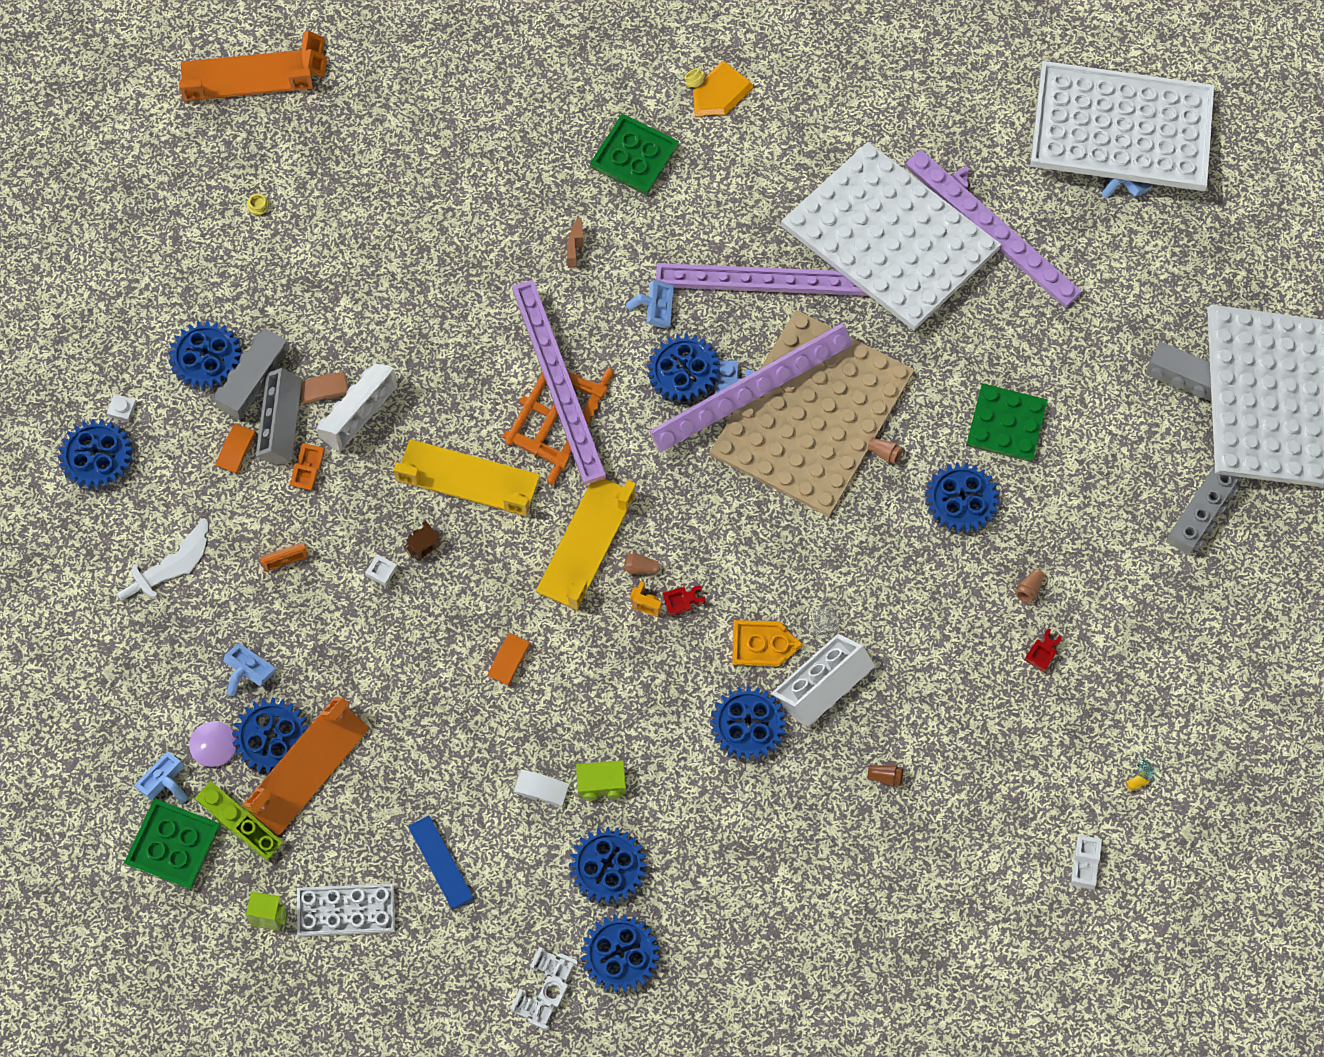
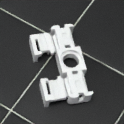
(560, 972)

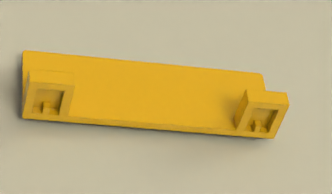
(467, 477)
(586, 542)

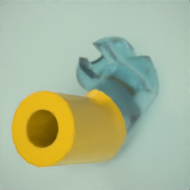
(1143, 777)

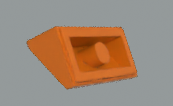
(283, 556)

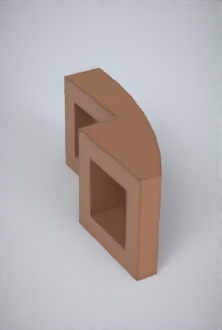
(575, 240)
(324, 386)

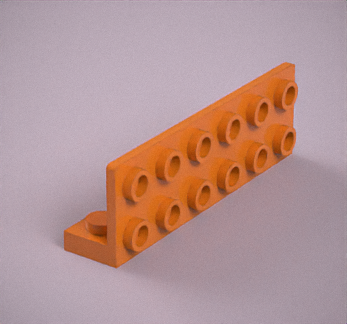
(244, 75)
(306, 766)

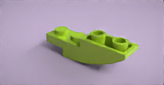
(238, 821)

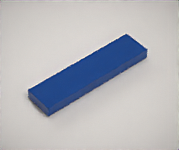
(440, 862)

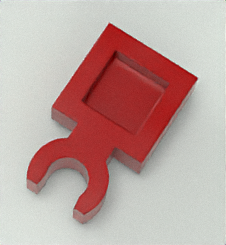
(680, 601)
(1042, 652)

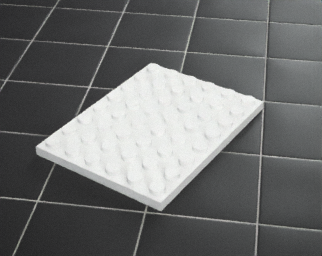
(1123, 126)
(890, 235)
(1267, 395)

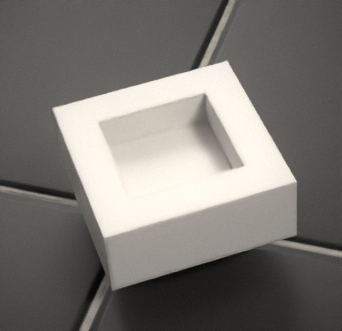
(121, 408)
(381, 570)

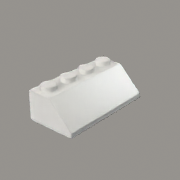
(357, 406)
(823, 679)

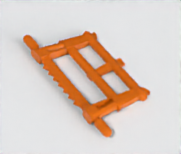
(536, 446)

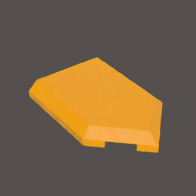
(720, 91)
(762, 643)

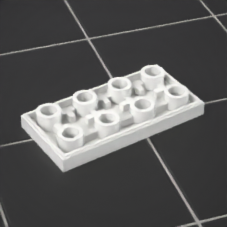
(345, 910)

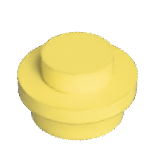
(694, 78)
(257, 204)

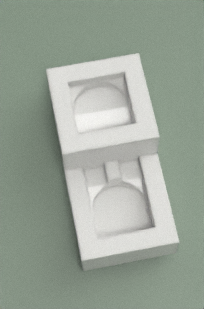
(541, 787)
(1086, 862)

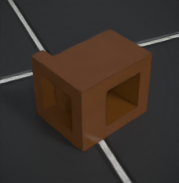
(422, 542)

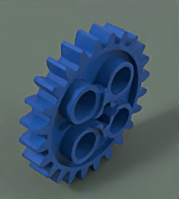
(212, 338)
(667, 381)
(90, 472)
(958, 480)
(251, 730)
(748, 744)
(626, 875)
(611, 934)

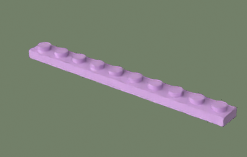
(1011, 243)
(756, 279)
(558, 382)
(750, 388)

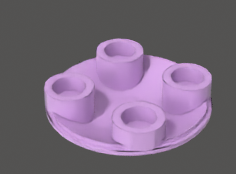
(212, 744)

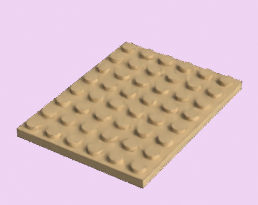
(817, 425)

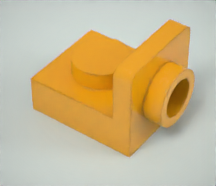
(648, 604)

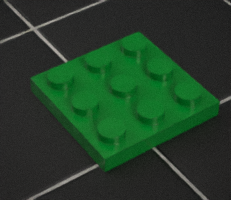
(634, 154)
(1006, 422)
(172, 844)

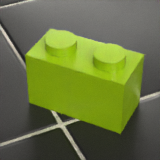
(601, 780)
(266, 911)

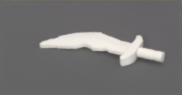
(171, 566)

